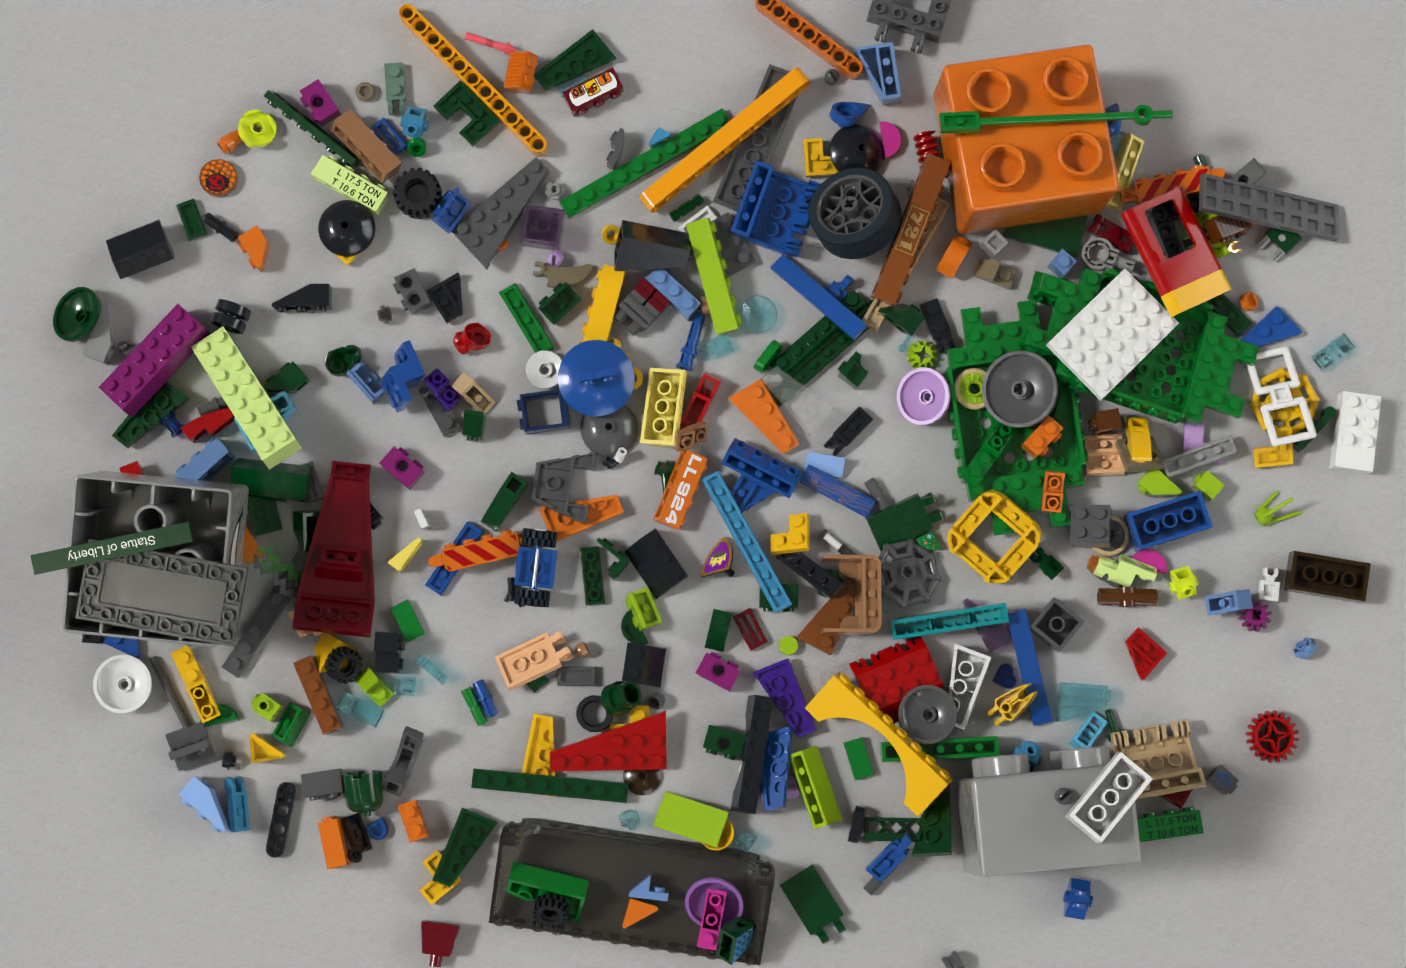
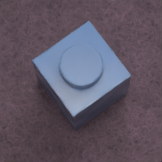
(1061, 264)

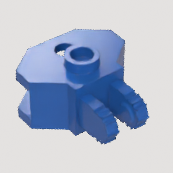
(1077, 898)

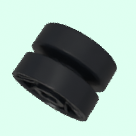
(230, 316)

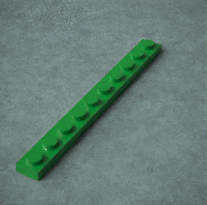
(643, 164)

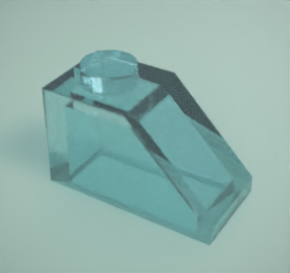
(359, 709)

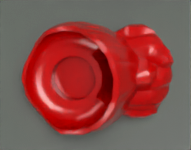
(473, 338)

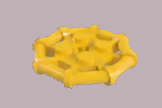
(1287, 414)

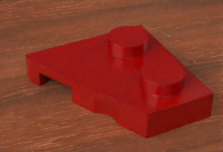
(1144, 652)

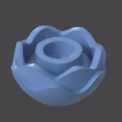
(1305, 648)

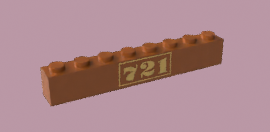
(912, 225)

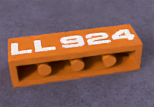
(680, 489)

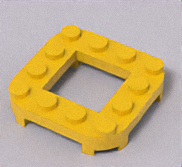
(979, 559)

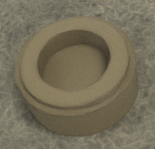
(365, 92)

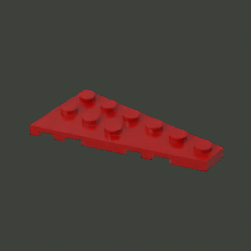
(627, 747)

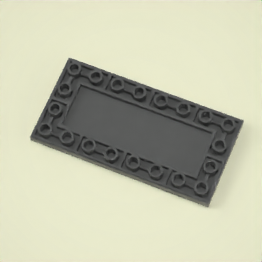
(165, 595)

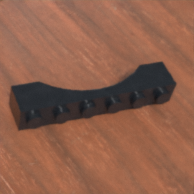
(749, 780)

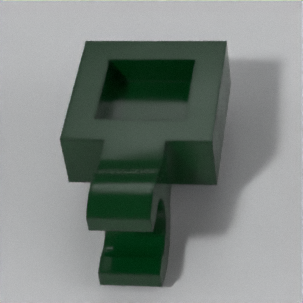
(1048, 564)

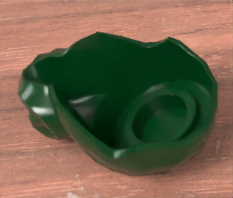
(342, 359)

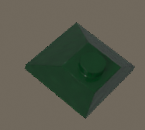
(304, 526)

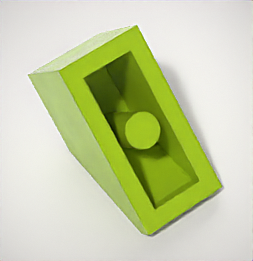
(1156, 484)

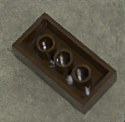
(1327, 577)

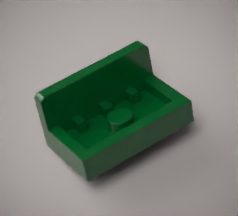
(559, 303)

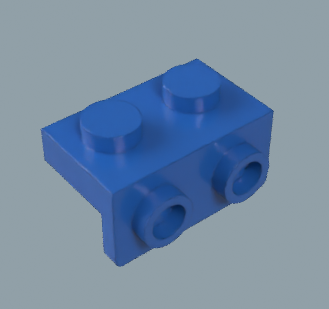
(451, 210)

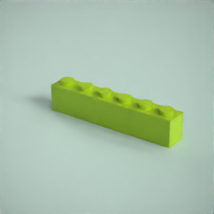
(713, 275)

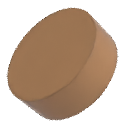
(704, 305)

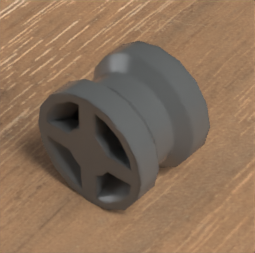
(952, 961)

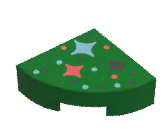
(928, 541)

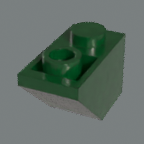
(289, 379)

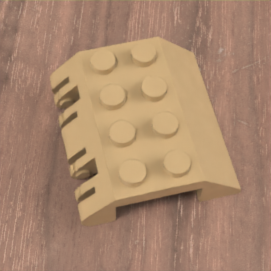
(1163, 758)

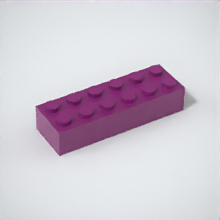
(154, 361)

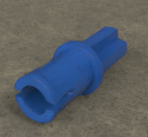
(485, 698)

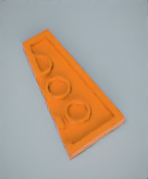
(762, 410)
(599, 511)

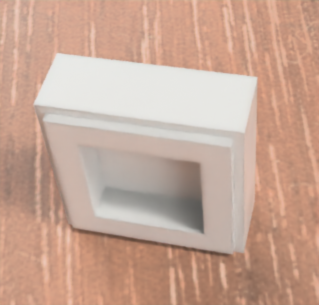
(421, 519)

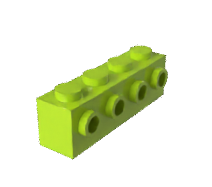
(815, 787)

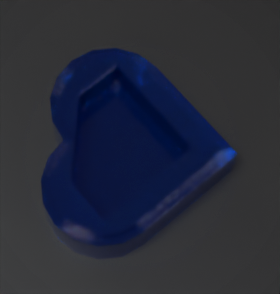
(1004, 676)

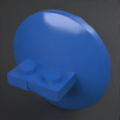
(596, 378)

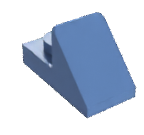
(643, 891)

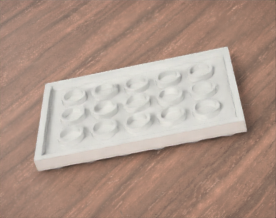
(1112, 334)

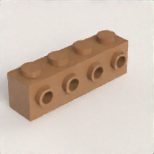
(366, 146)

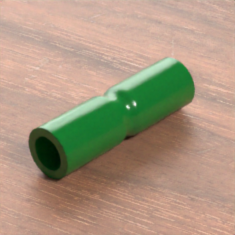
(474, 706)

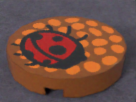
(218, 178)

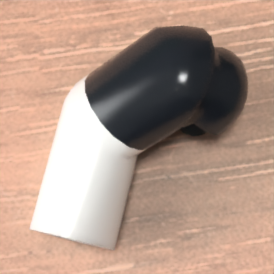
(618, 458)

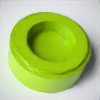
(788, 645)

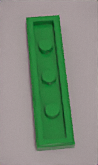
(526, 319)

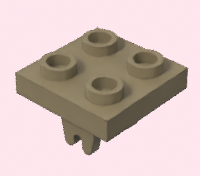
(1132, 466)

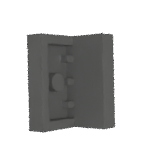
(190, 746)

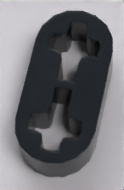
(856, 824)

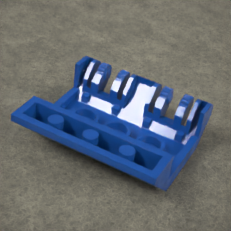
(774, 210)

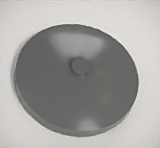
(1020, 389)

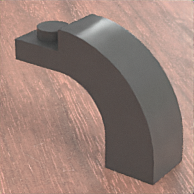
(404, 761)

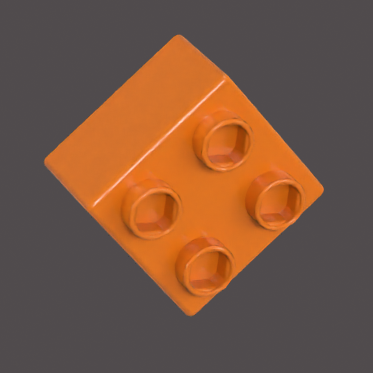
(1026, 170)

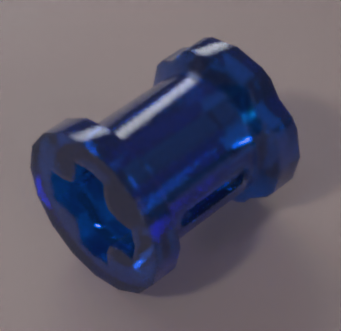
(172, 424)

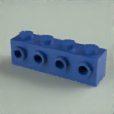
(762, 468)

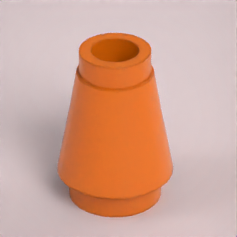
(229, 142)

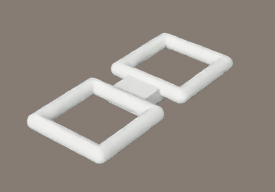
(1282, 398)

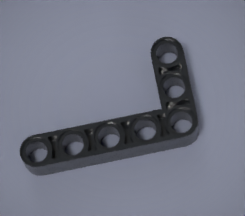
(1166, 223)

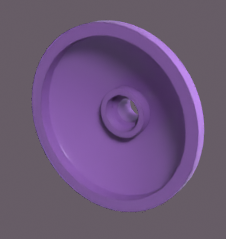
(696, 899)

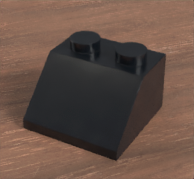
(644, 664)

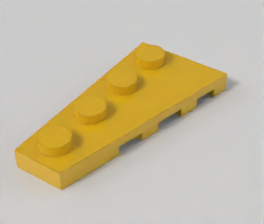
(539, 746)

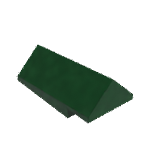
(277, 484)

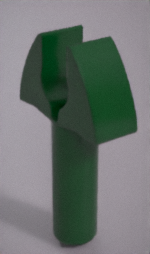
(664, 476)
(1112, 724)

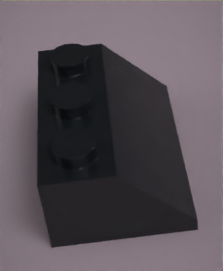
(140, 249)
(656, 563)

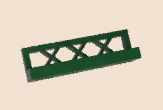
(888, 836)

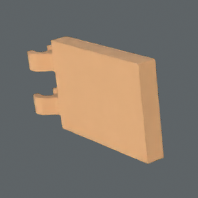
(532, 659)

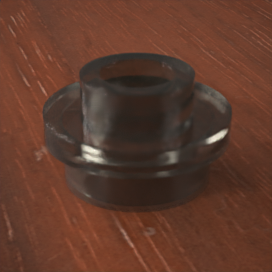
(384, 314)

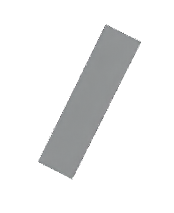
(1199, 456)

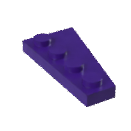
(783, 686)

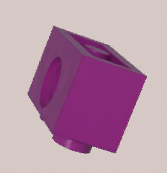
(313, 93)
(391, 464)
(724, 681)

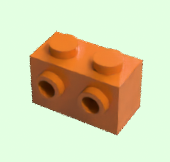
(1037, 442)

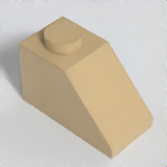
(473, 393)

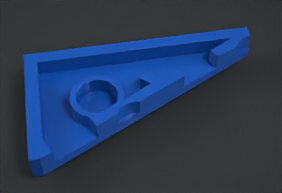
(1272, 328)

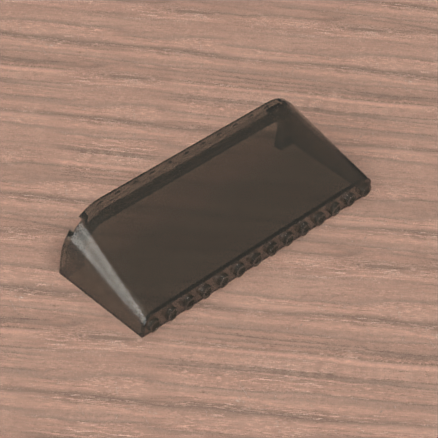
(614, 865)

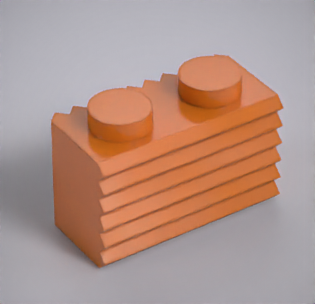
(520, 71)
(413, 821)

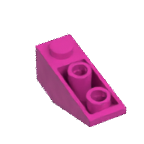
(712, 919)

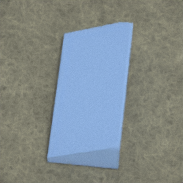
(828, 464)

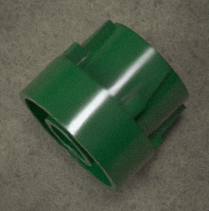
(620, 697)

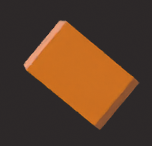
(637, 910)

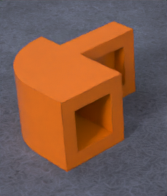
(954, 256)

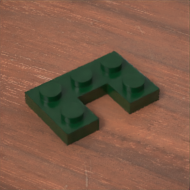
(482, 118)

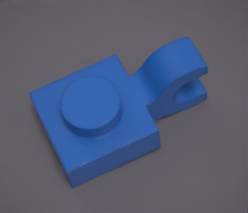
(838, 290)

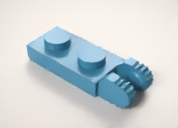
(237, 804)

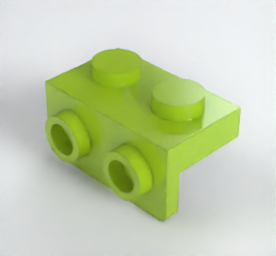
(643, 609)

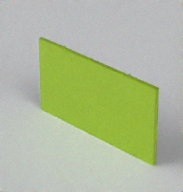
(691, 819)

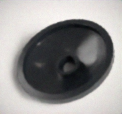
(845, 148)
(348, 240)

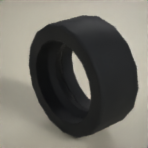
(579, 714)

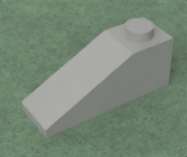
(101, 340)

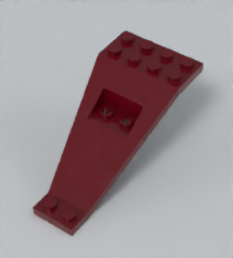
(339, 593)

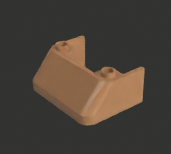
(868, 594)

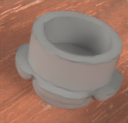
(554, 195)

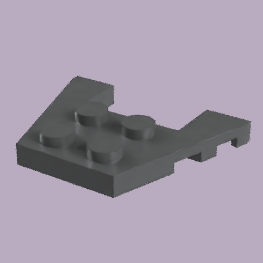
(554, 483)

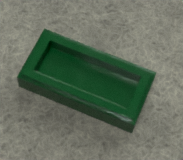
(191, 219)

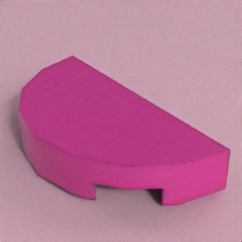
(890, 138)
(1151, 558)

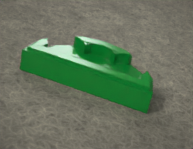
(227, 714)

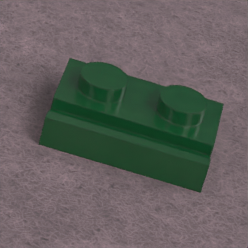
(264, 516)

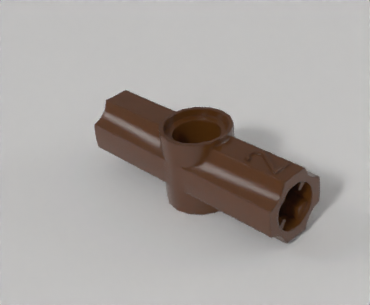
(1127, 597)

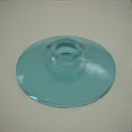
(764, 308)

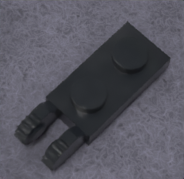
(937, 323)
(849, 429)

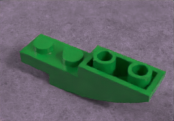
(988, 454)

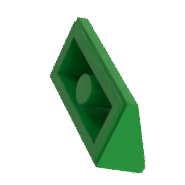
(290, 724)

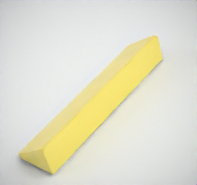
(1126, 162)

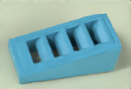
(1075, 743)

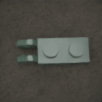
(395, 86)

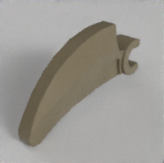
(570, 275)

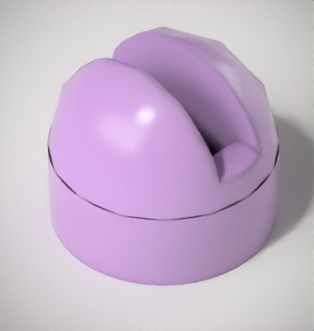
(559, 258)

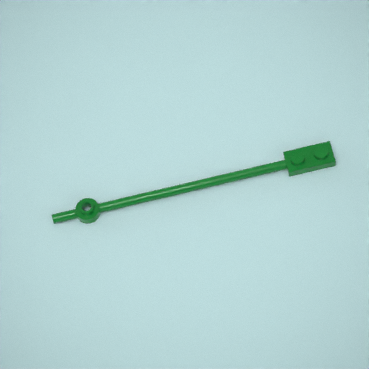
(970, 122)

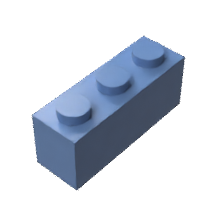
(678, 296)

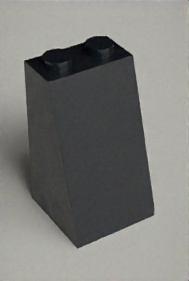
(650, 247)

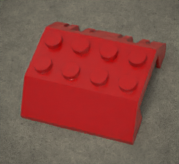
(896, 674)

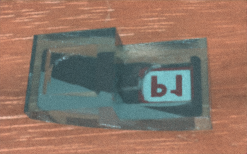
(1333, 352)

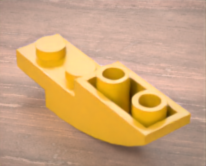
(1138, 439)
(196, 683)

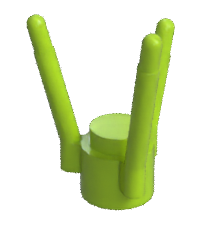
(1265, 515)

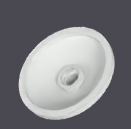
(109, 681)

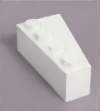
(966, 680)

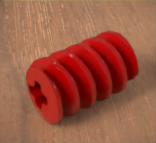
(925, 145)

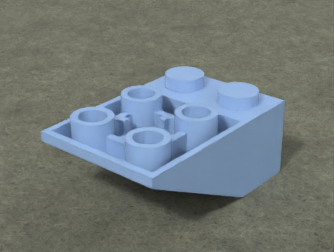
(205, 799)

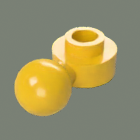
(610, 239)

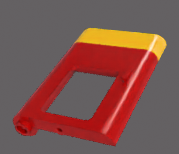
(1187, 277)

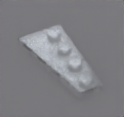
(801, 403)

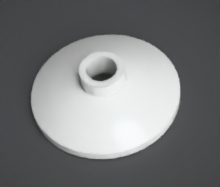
(542, 360)

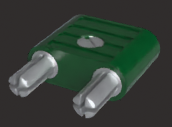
(1283, 240)

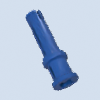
(689, 350)

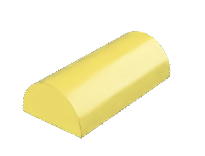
(663, 407)

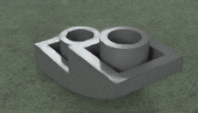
(617, 144)

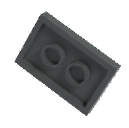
(733, 247)

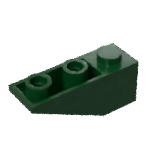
(504, 501)

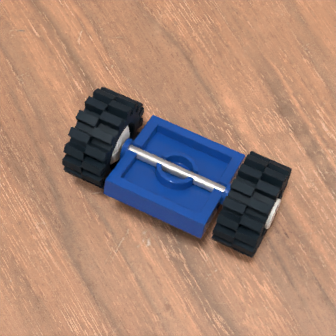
(535, 567)

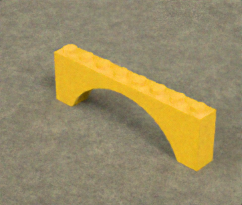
(923, 776)

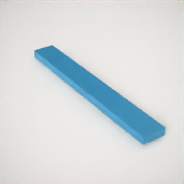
(746, 542)

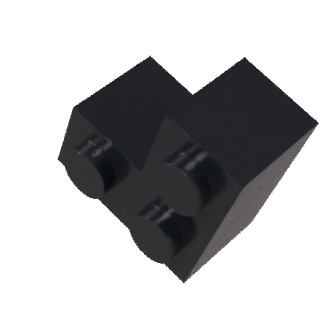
(388, 652)

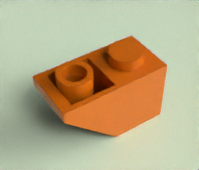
(256, 246)

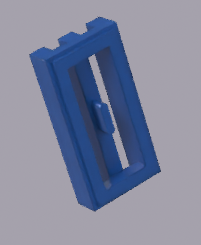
(399, 150)

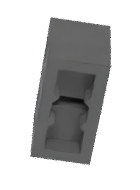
(414, 290)

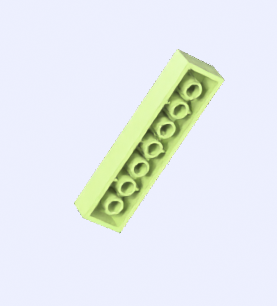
(246, 398)

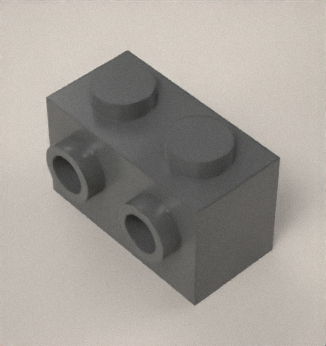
(322, 783)

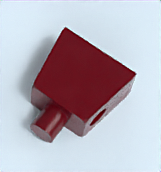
(438, 940)

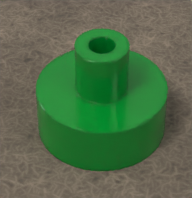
(416, 147)

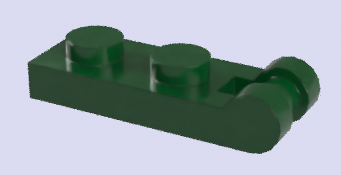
(1325, 416)

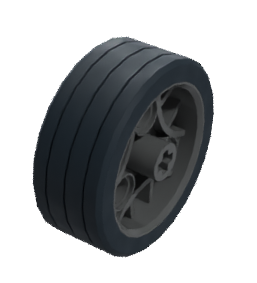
(847, 220)

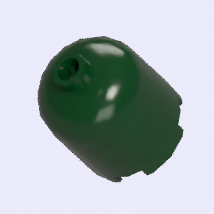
(363, 791)

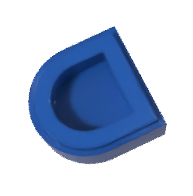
(378, 829)

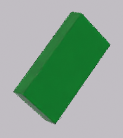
(407, 621)
(858, 758)

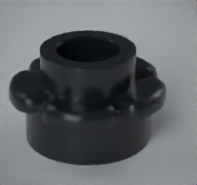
(228, 760)

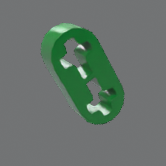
(768, 356)

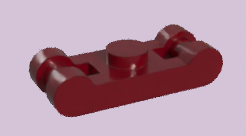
(1112, 233)

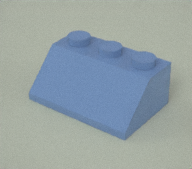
(207, 462)

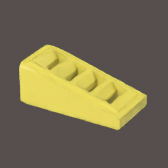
(404, 557)

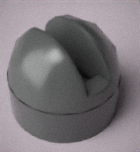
(828, 78)
(656, 700)
(1060, 792)

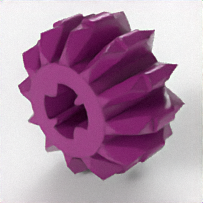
(1254, 623)

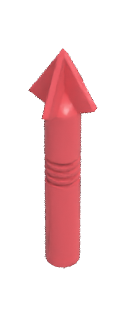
(506, 48)

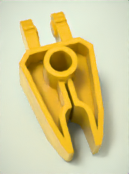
(1012, 704)

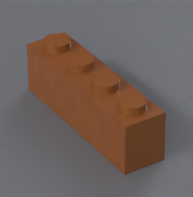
(318, 695)

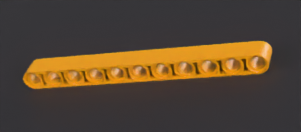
(476, 88)
(724, 140)

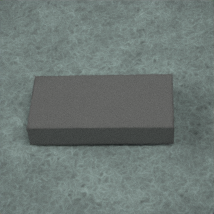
(576, 676)

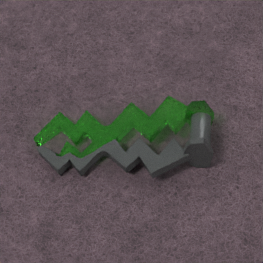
(275, 569)

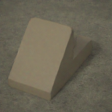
(995, 273)

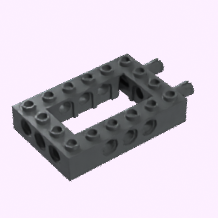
(909, 21)

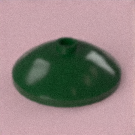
(76, 314)

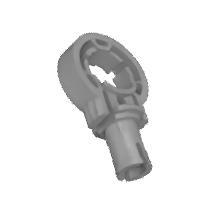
(1118, 261)

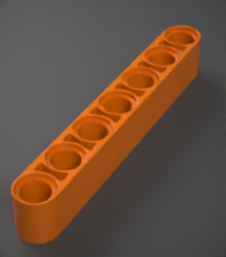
(812, 44)

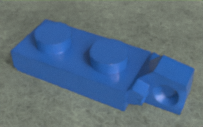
(889, 858)

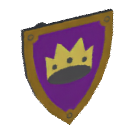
(719, 559)

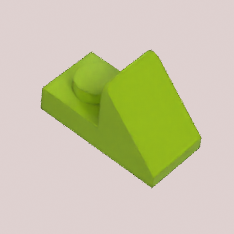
(374, 687)

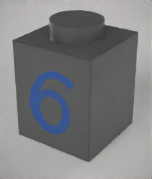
(1222, 780)

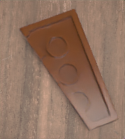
(829, 617)

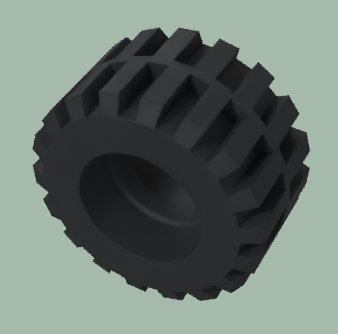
(413, 178)

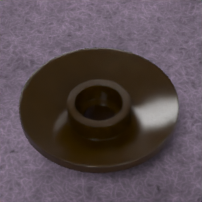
(644, 786)

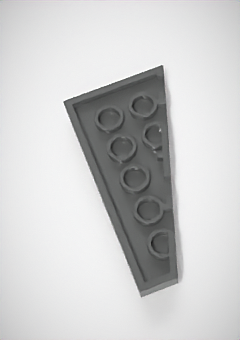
(496, 217)

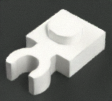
(1269, 589)

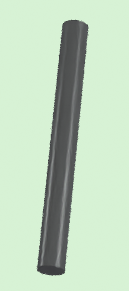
(169, 692)

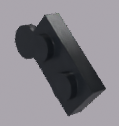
(356, 836)

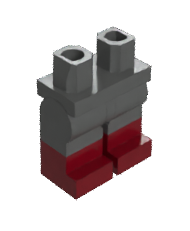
(640, 314)

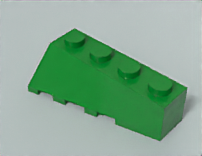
(530, 882)

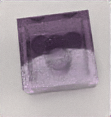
(543, 227)

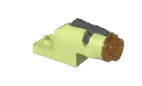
(1121, 572)

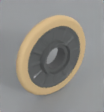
(1120, 538)

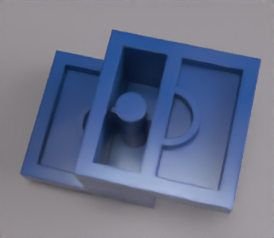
(402, 376)

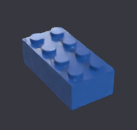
(1168, 521)

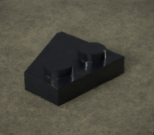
(448, 298)

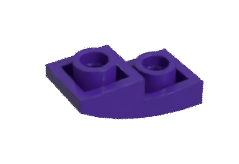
(439, 387)

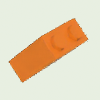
(334, 842)

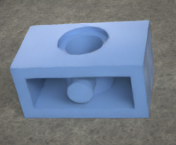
(1228, 602)

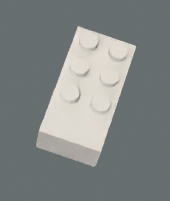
(1355, 432)
(1108, 797)

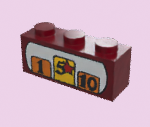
(593, 92)

